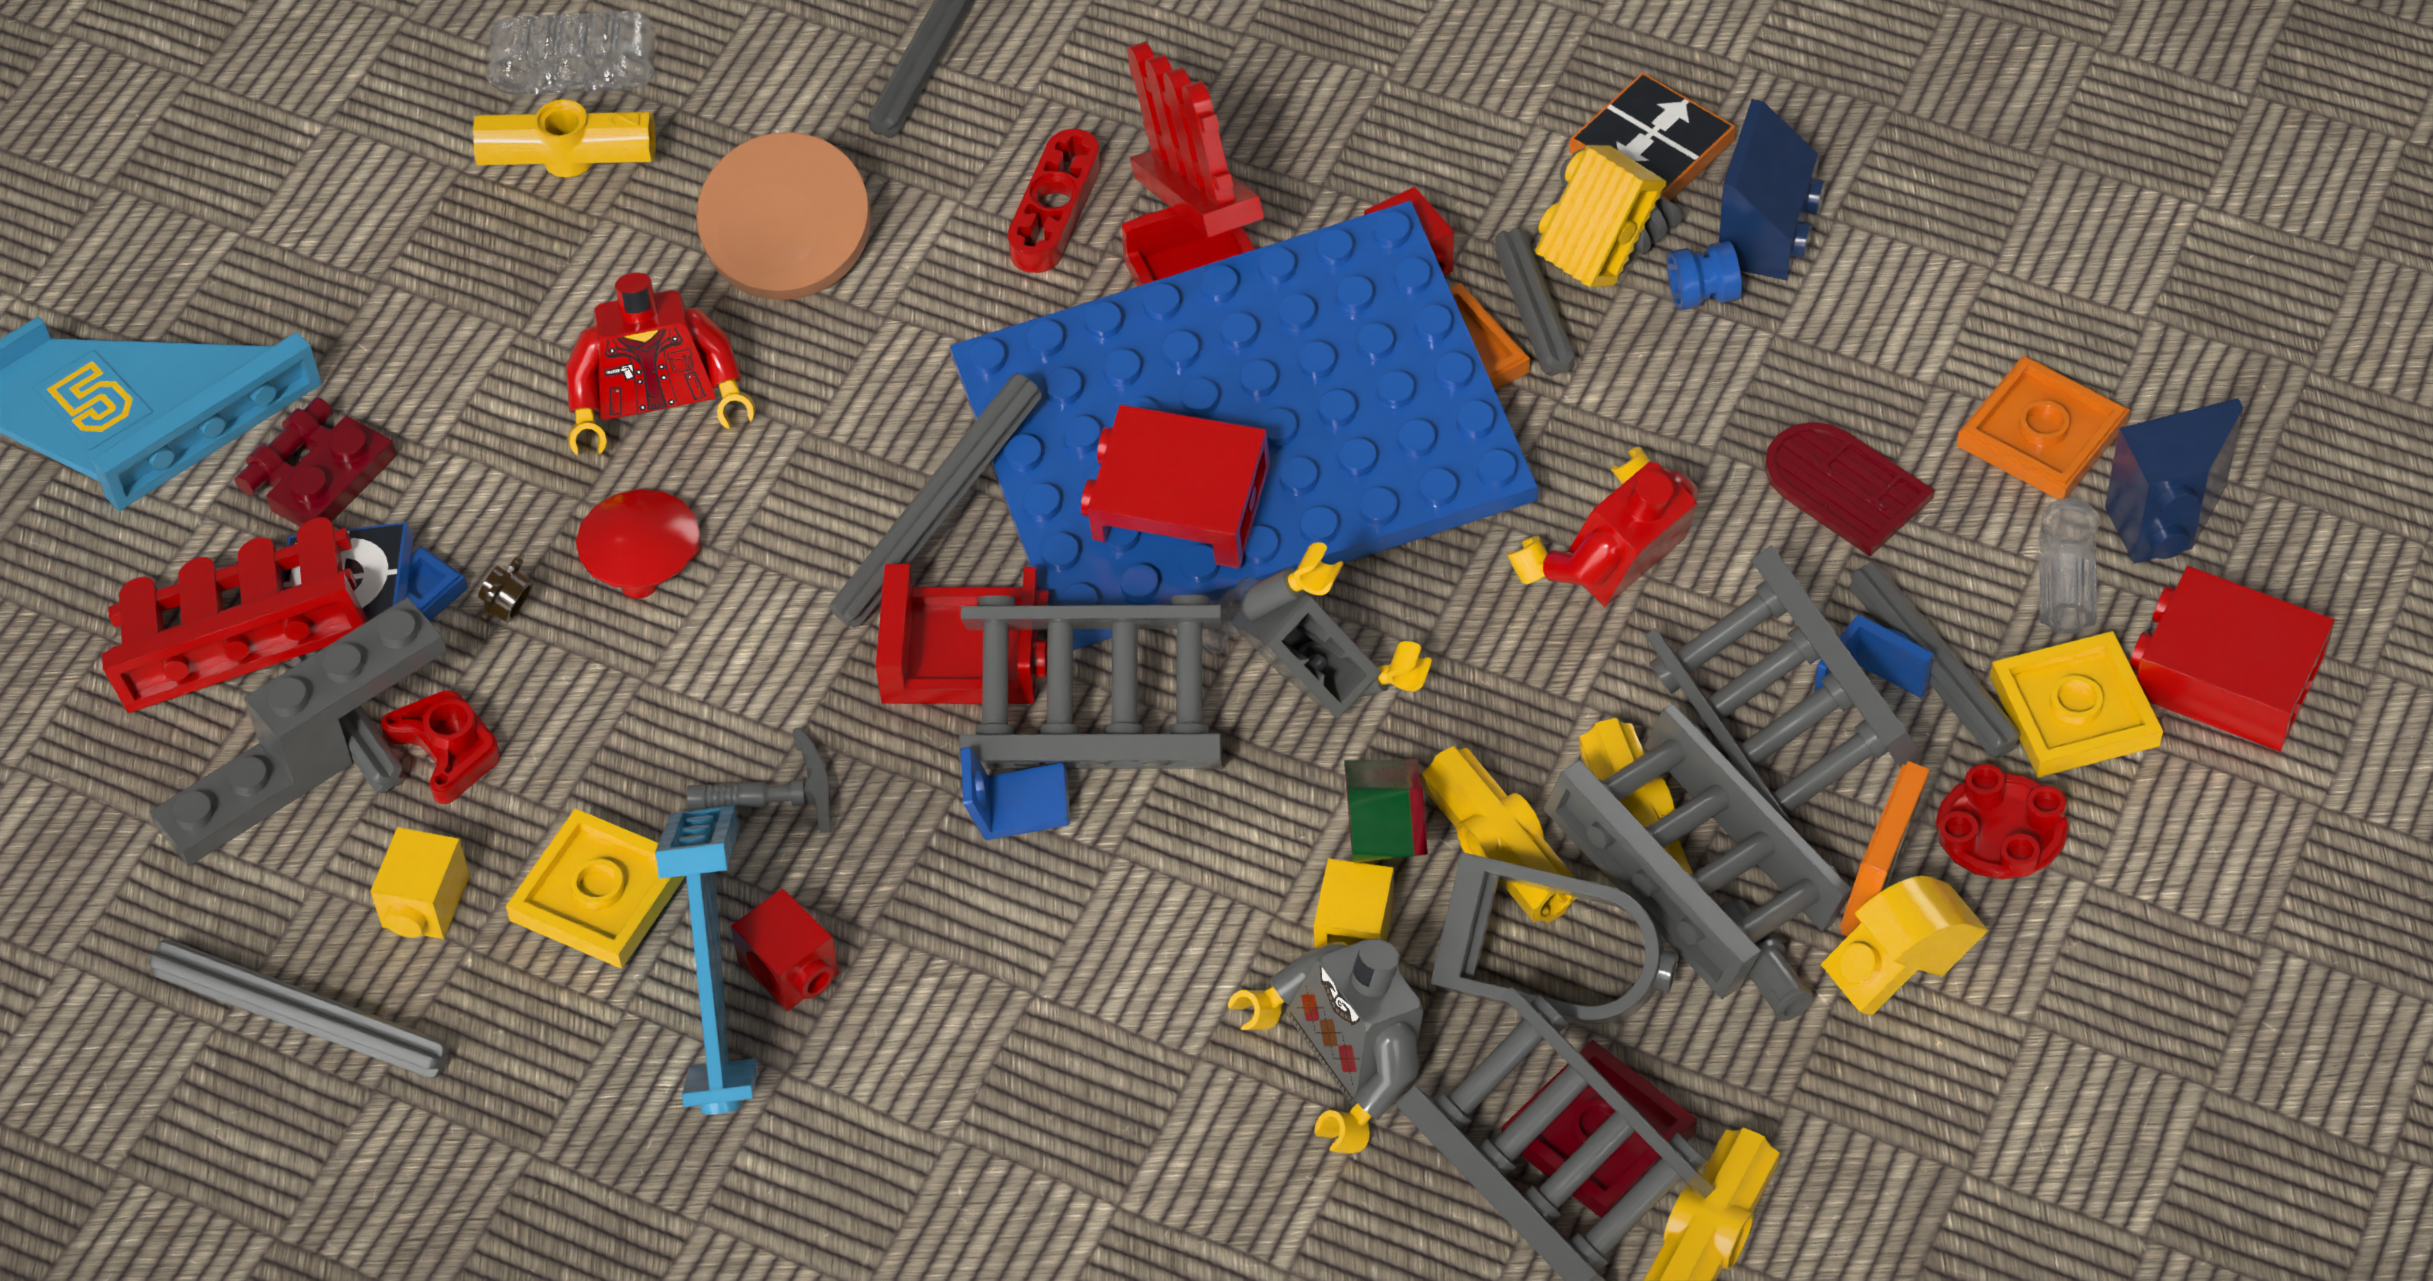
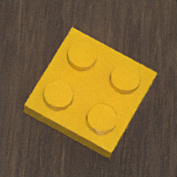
(2076, 704)
(594, 889)

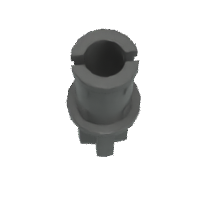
(1772, 972)

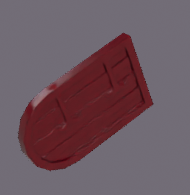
(1844, 483)

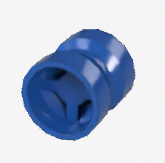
(1697, 276)

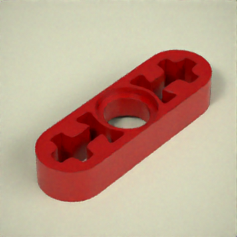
(1059, 221)

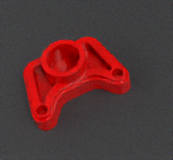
(450, 736)

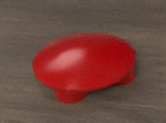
(638, 540)
(2002, 823)

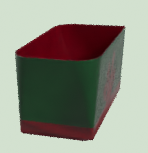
(1385, 809)

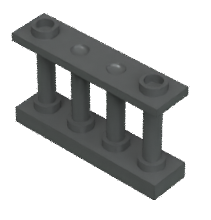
(1809, 641)
(1124, 740)
(1678, 901)
(1492, 1162)

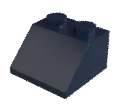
(1770, 194)
(2171, 478)

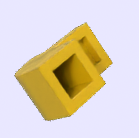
(1902, 931)

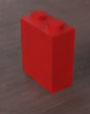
(2231, 657)

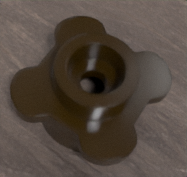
(505, 592)

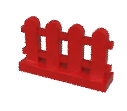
(1186, 150)
(235, 641)

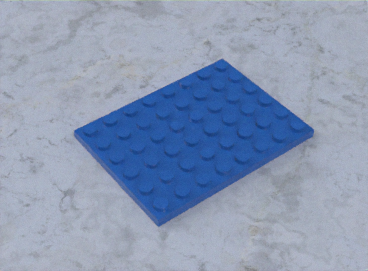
(1320, 339)

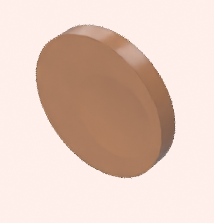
(783, 216)

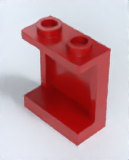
(1167, 245)
(1178, 480)
(931, 655)

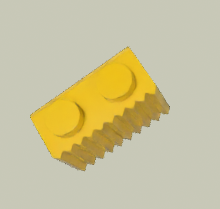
(1598, 215)

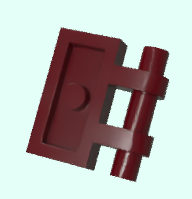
(328, 477)

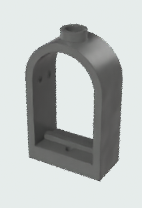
(1468, 922)

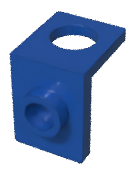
(1886, 655)
(1014, 800)

